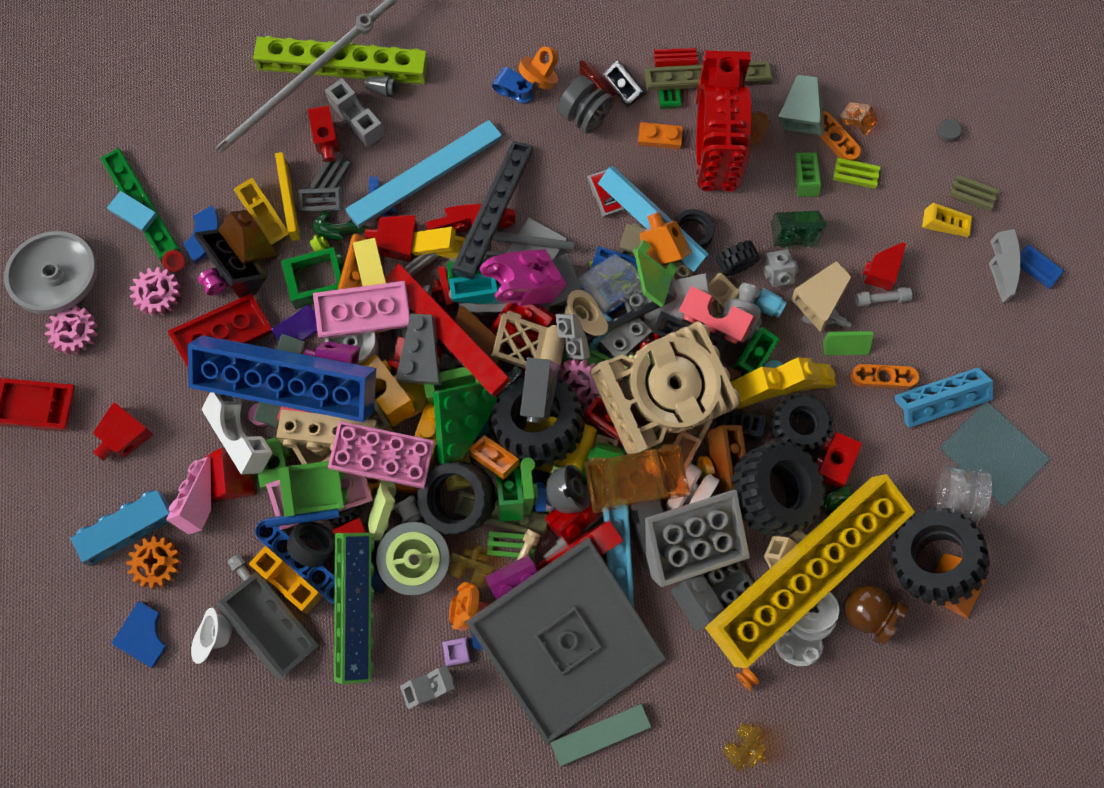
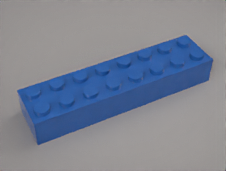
(282, 378)

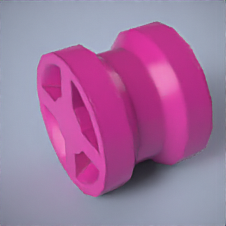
(212, 281)

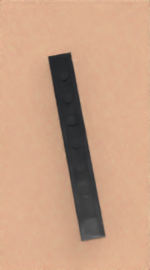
(492, 210)

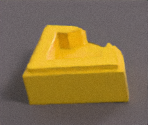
(705, 465)

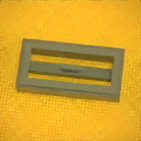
(974, 189)

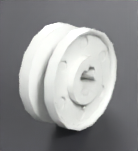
(818, 621)

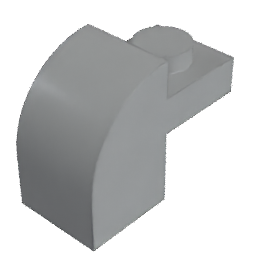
(427, 687)

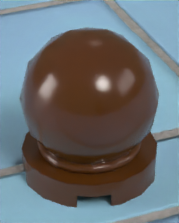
(872, 611)

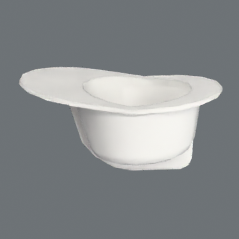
(212, 634)

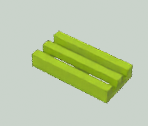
(856, 169)

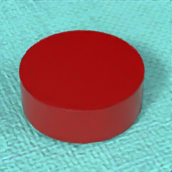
(173, 261)

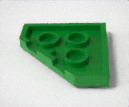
(459, 418)

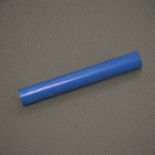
(301, 518)

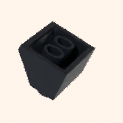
(241, 277)

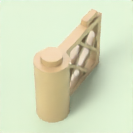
(547, 346)

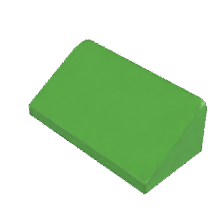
(848, 343)

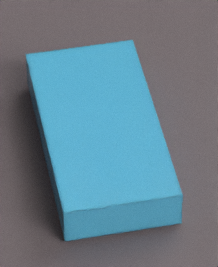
(132, 211)

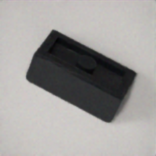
(624, 83)

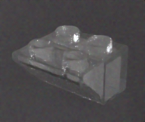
(611, 282)

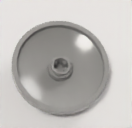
(50, 272)

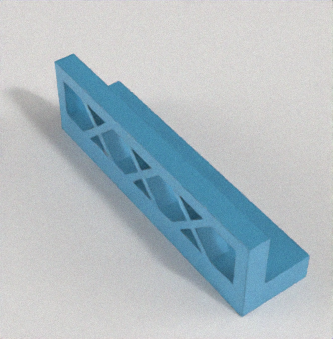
(947, 399)

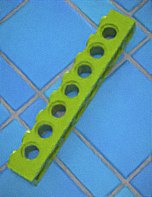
(350, 67)

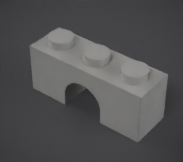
(361, 121)

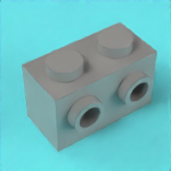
(625, 339)

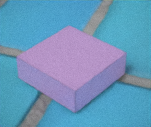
(456, 652)

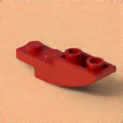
(463, 216)

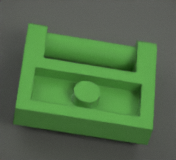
(529, 489)

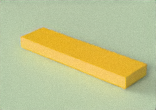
(287, 196)

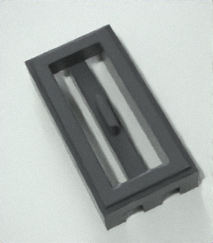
(324, 170)
(338, 199)

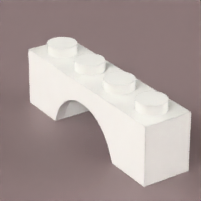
(247, 453)

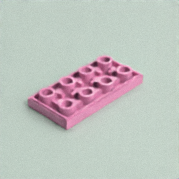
(381, 454)

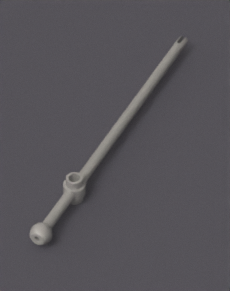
(363, 25)

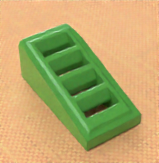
(807, 187)

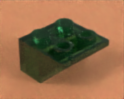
(797, 228)

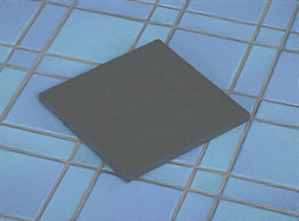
(566, 640)

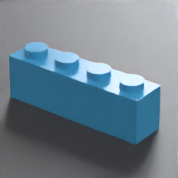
(121, 528)

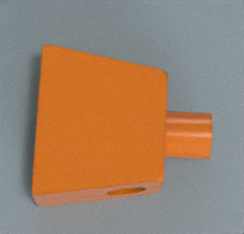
(665, 240)

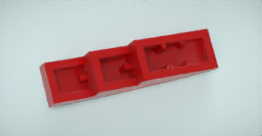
(602, 537)

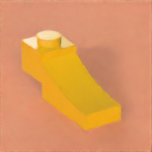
(261, 210)

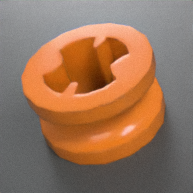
(747, 678)

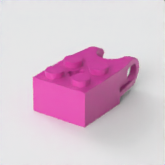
(525, 277)

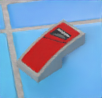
(605, 201)

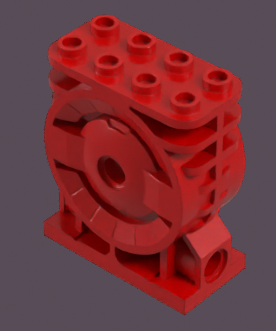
(723, 120)

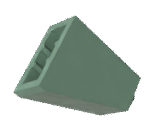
(804, 107)

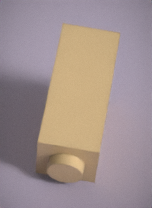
(821, 294)

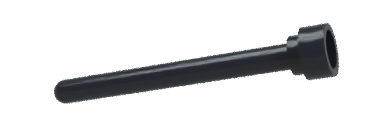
(632, 315)

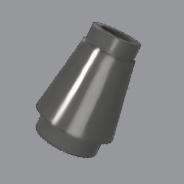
(382, 85)

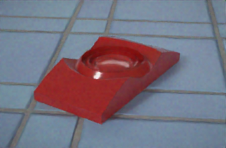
(35, 404)

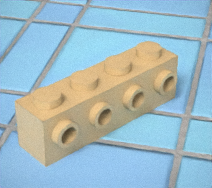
(311, 429)

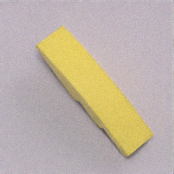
(369, 263)

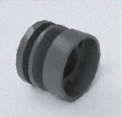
(585, 104)

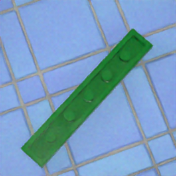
(128, 183)

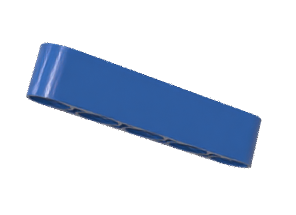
(275, 542)

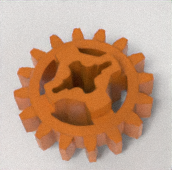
(144, 562)

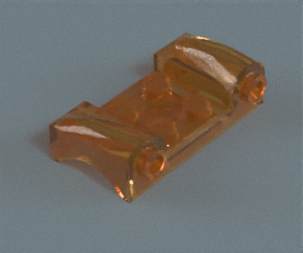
(636, 478)

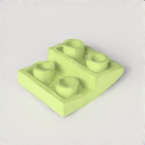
(381, 509)

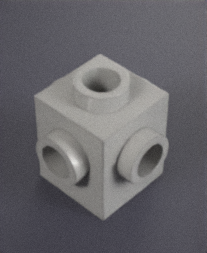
(780, 268)

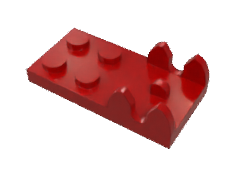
(235, 321)

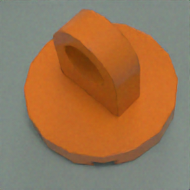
(540, 71)
(465, 606)

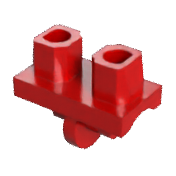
(441, 292)

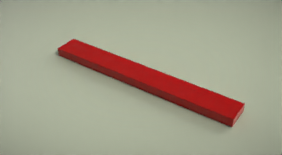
(451, 334)

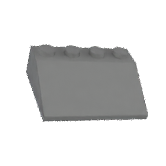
(695, 539)

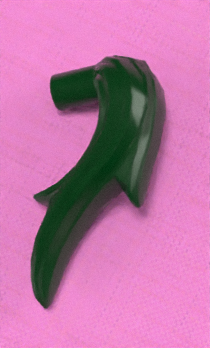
(335, 231)
(835, 498)

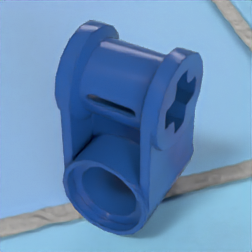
(513, 86)

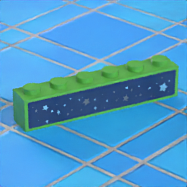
(353, 608)

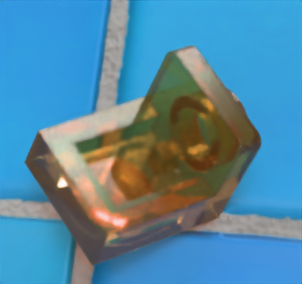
(859, 115)

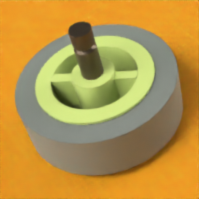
(412, 558)

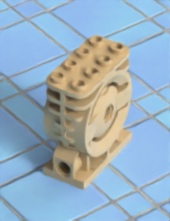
(633, 404)

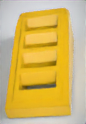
(933, 220)

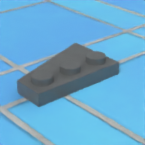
(419, 352)

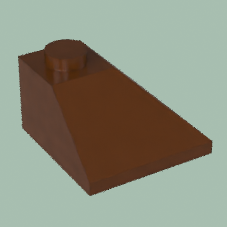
(246, 237)

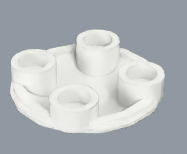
(798, 650)

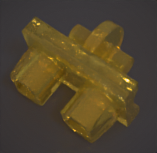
(461, 563)
(739, 756)

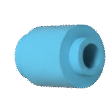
(770, 303)

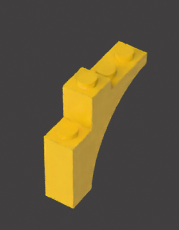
(790, 377)

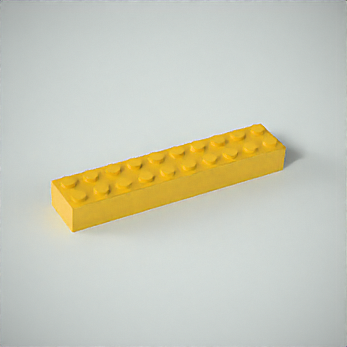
(809, 571)

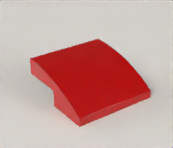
(532, 313)

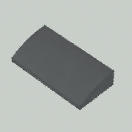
(266, 625)

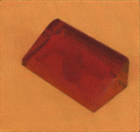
(591, 73)

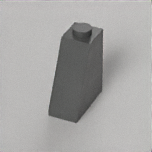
(539, 389)

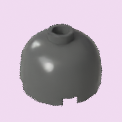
(567, 490)

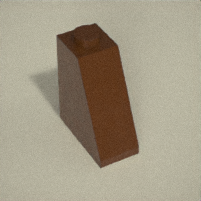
(479, 334)

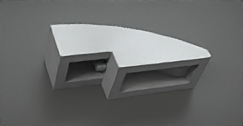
(1006, 263)

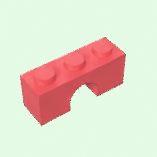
(698, 308)

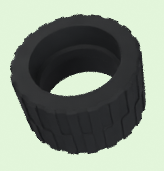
(430, 503)

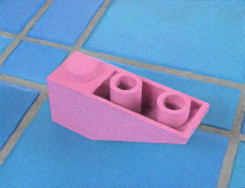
(193, 502)

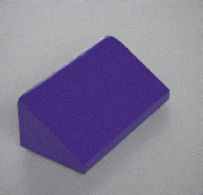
(299, 325)

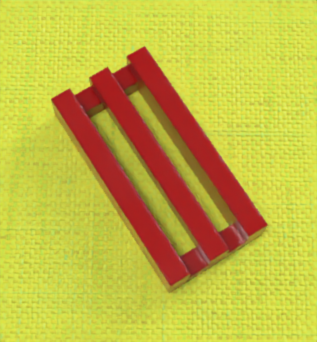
(675, 57)

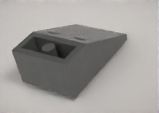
(711, 593)

